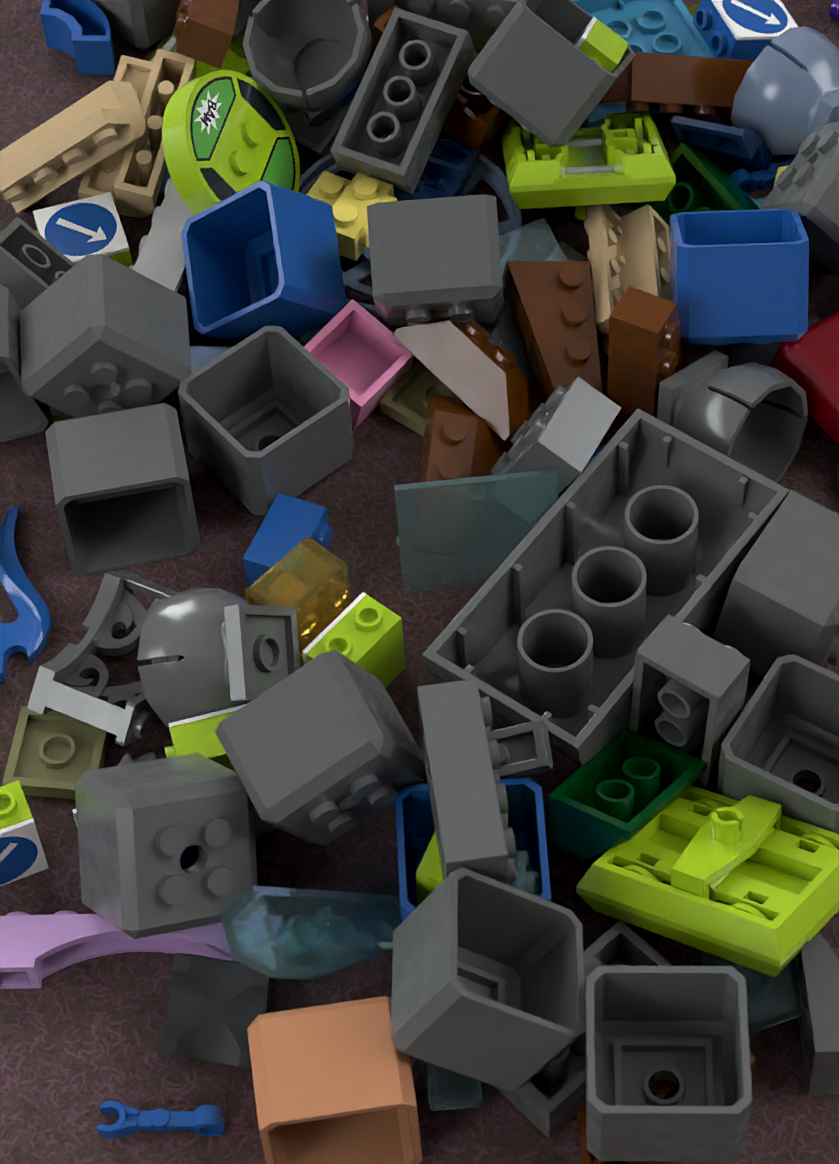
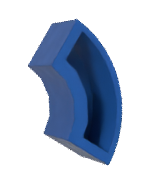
(80, 31)

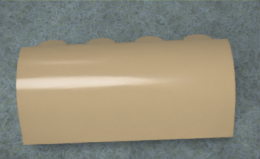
(70, 144)
(139, 169)
(625, 254)

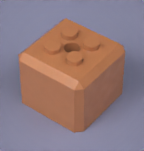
(333, 1086)

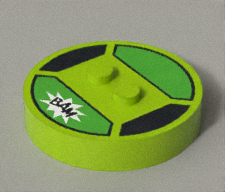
(226, 137)

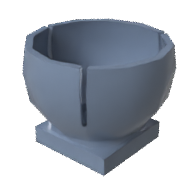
(785, 100)

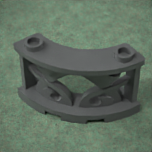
(64, 680)

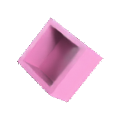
(361, 356)

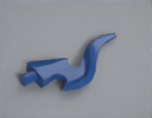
(32, 627)

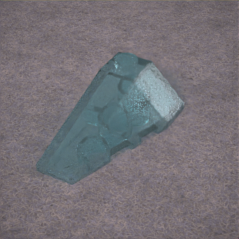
(309, 931)

